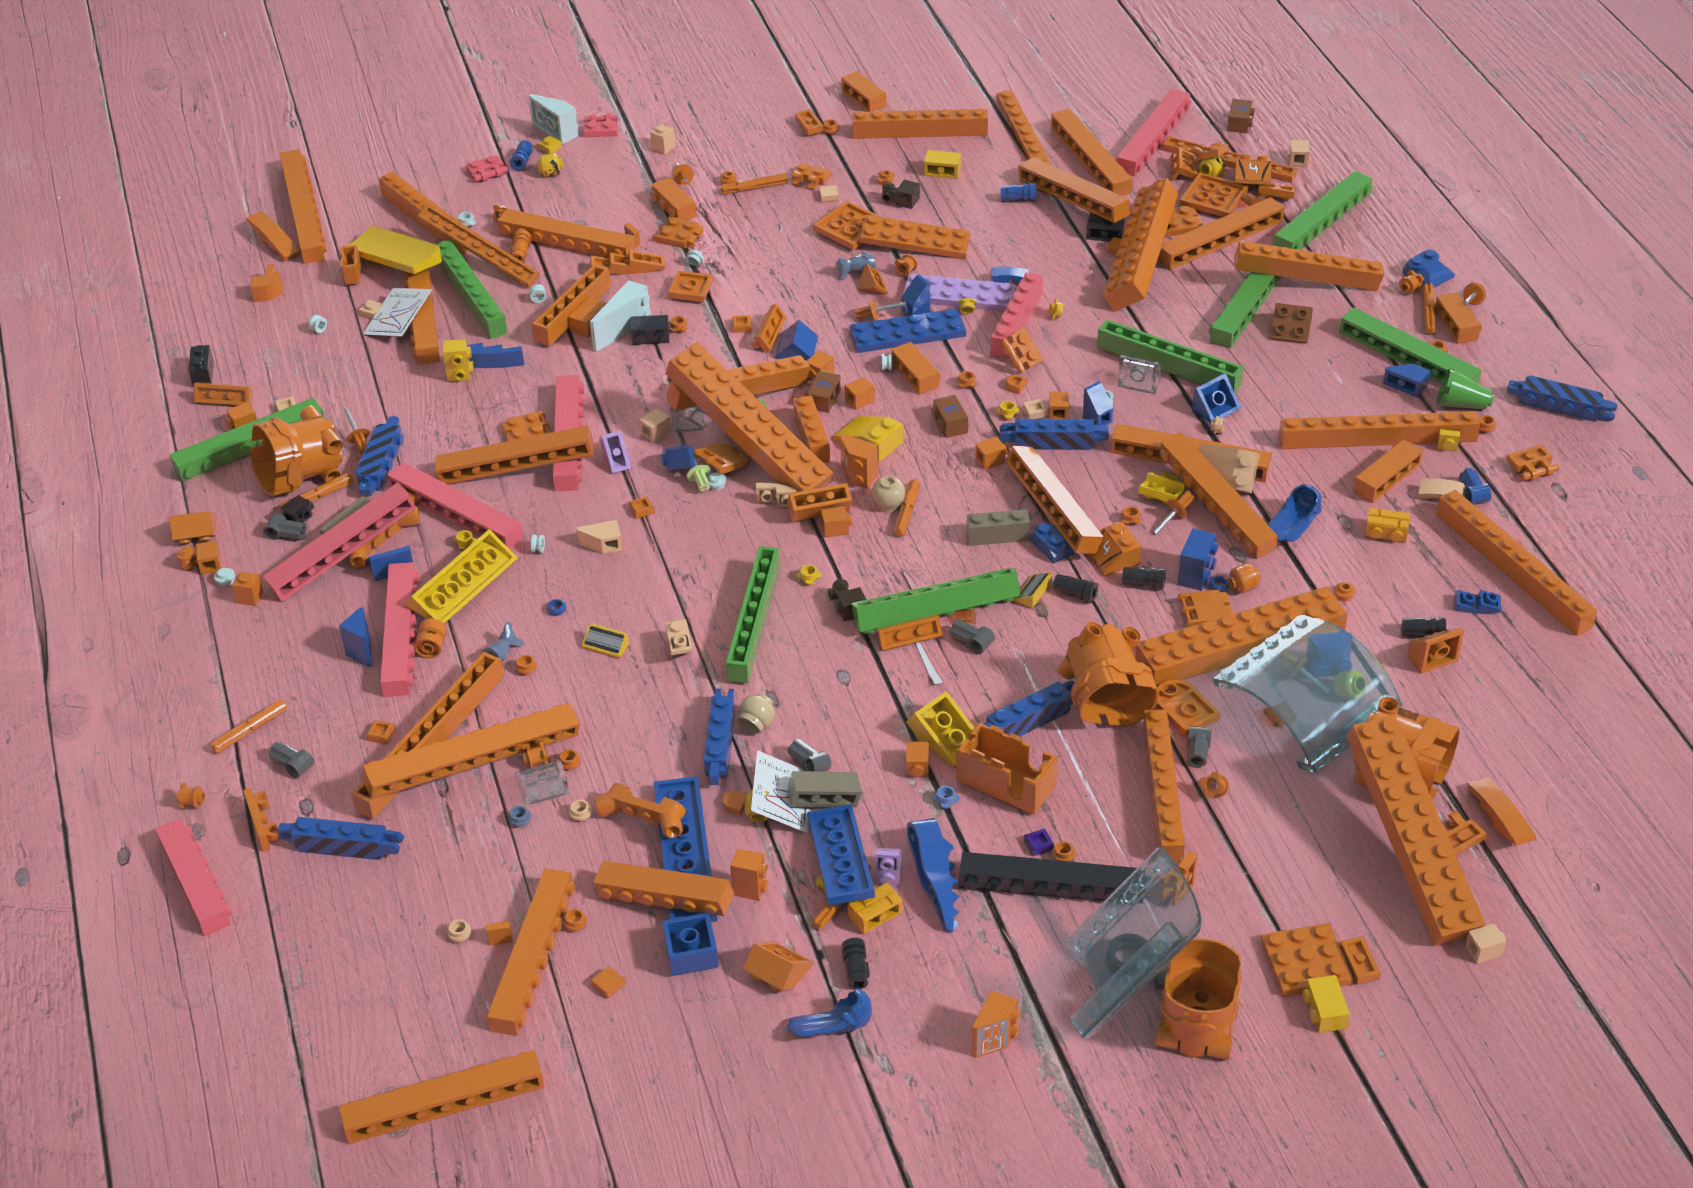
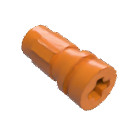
(521, 243)

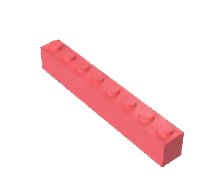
(1154, 131)
(567, 416)
(455, 505)
(339, 541)
(399, 631)

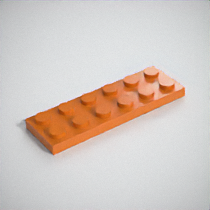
(915, 236)

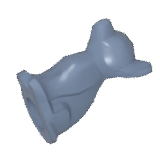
(856, 263)
(502, 645)

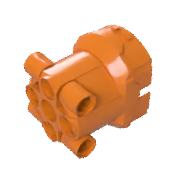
(295, 452)
(1108, 675)
(1430, 742)
(1201, 1000)

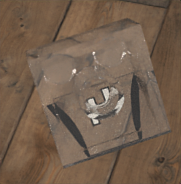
(1139, 374)

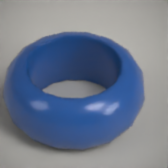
(1219, 579)
(555, 602)

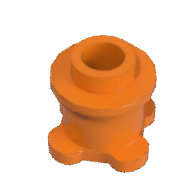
(906, 265)
(1410, 283)
(535, 755)
(1209, 784)
(190, 796)

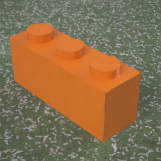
(863, 91)
(673, 199)
(1457, 317)
(915, 368)
(808, 503)

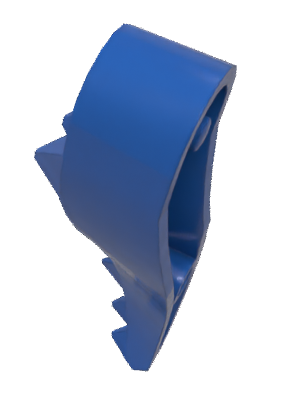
(934, 868)

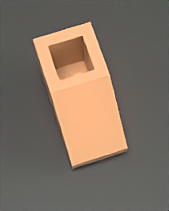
(601, 537)
(678, 637)

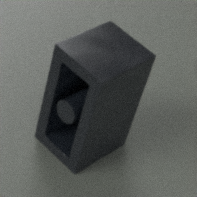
(1102, 229)
(650, 329)
(201, 364)

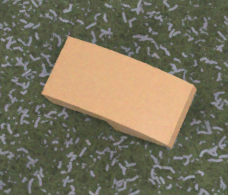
(1438, 487)
(773, 493)

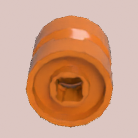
(430, 638)

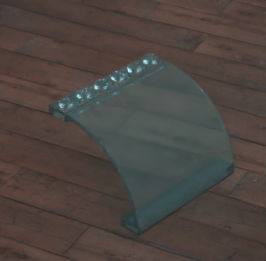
(1315, 683)
(1133, 937)

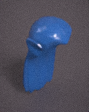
(1296, 513)
(847, 1016)

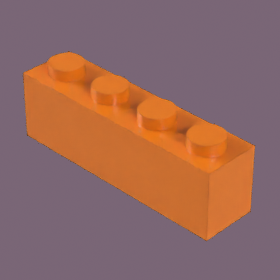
(811, 427)
(1387, 471)

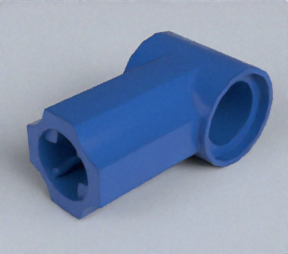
(1475, 490)

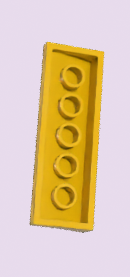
(397, 250)
(462, 578)

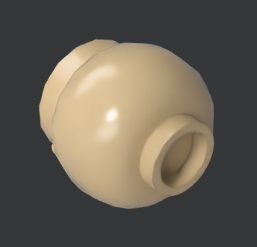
(888, 494)
(756, 713)

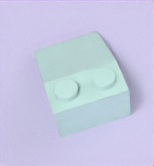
(554, 117)

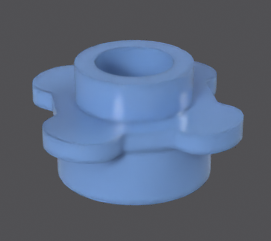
(946, 796)

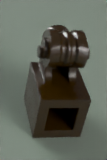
(905, 195)
(844, 597)

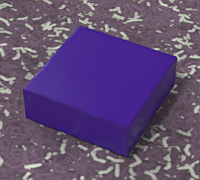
(1039, 842)

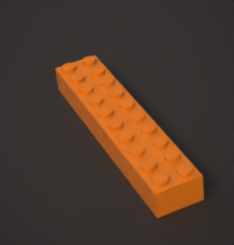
(1140, 244)
(747, 420)
(1225, 639)
(1415, 830)

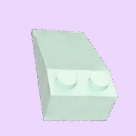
(615, 317)

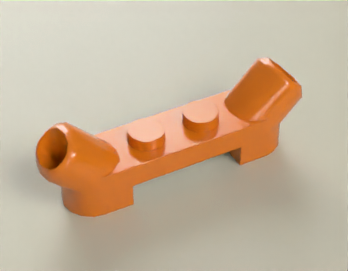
(359, 557)
(620, 798)

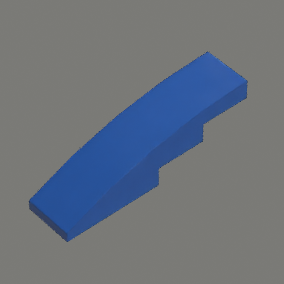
(495, 356)

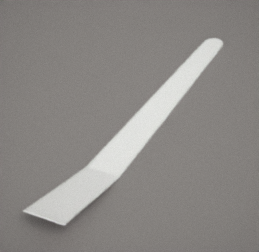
(936, 679)

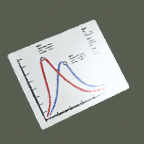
(397, 312)
(774, 777)

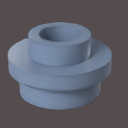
(519, 816)

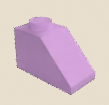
(615, 451)

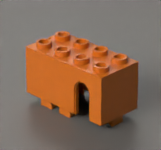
(1003, 769)

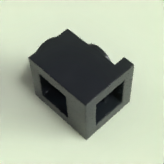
(298, 509)

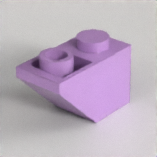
(888, 866)

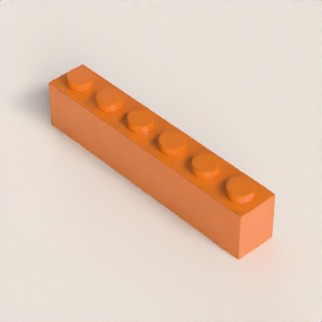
(554, 320)
(663, 888)

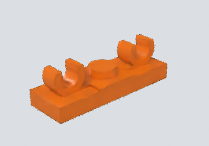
(769, 328)
(222, 393)
(909, 632)
(259, 818)

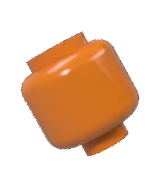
(1244, 578)

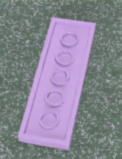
(950, 290)

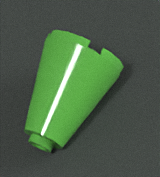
(1463, 392)

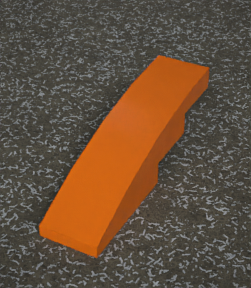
(273, 235)
(632, 263)
(1503, 812)

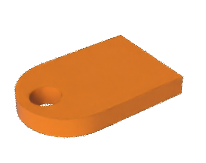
(1185, 706)

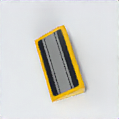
(1034, 589)
(605, 640)

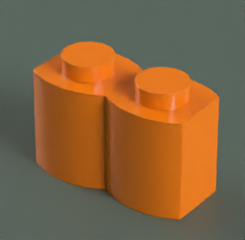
(350, 264)

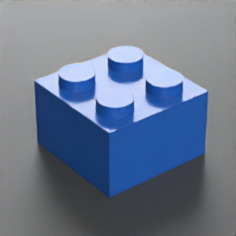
(1197, 559)
(690, 944)

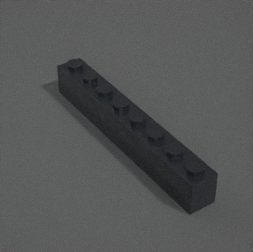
(1040, 876)

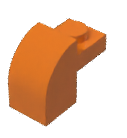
(267, 286)

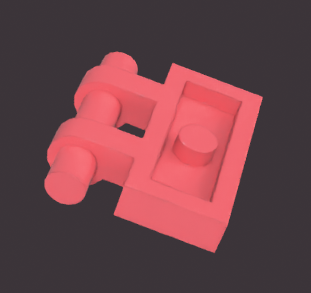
(601, 125)
(486, 168)

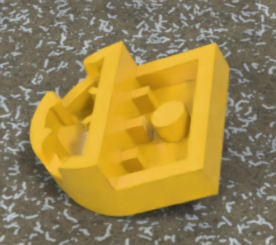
(1162, 487)

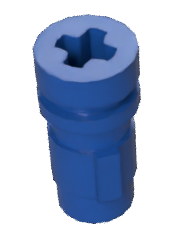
(521, 155)
(1016, 192)

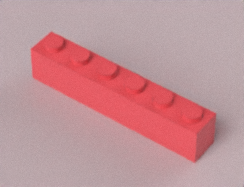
(1017, 311)
(193, 877)

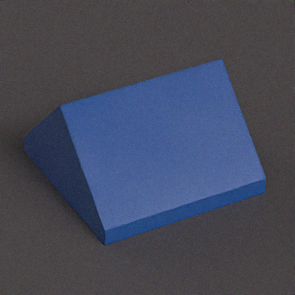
(797, 341)
(1215, 399)
(380, 563)
(357, 637)

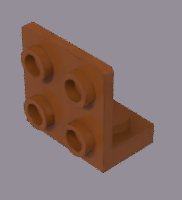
(1291, 323)

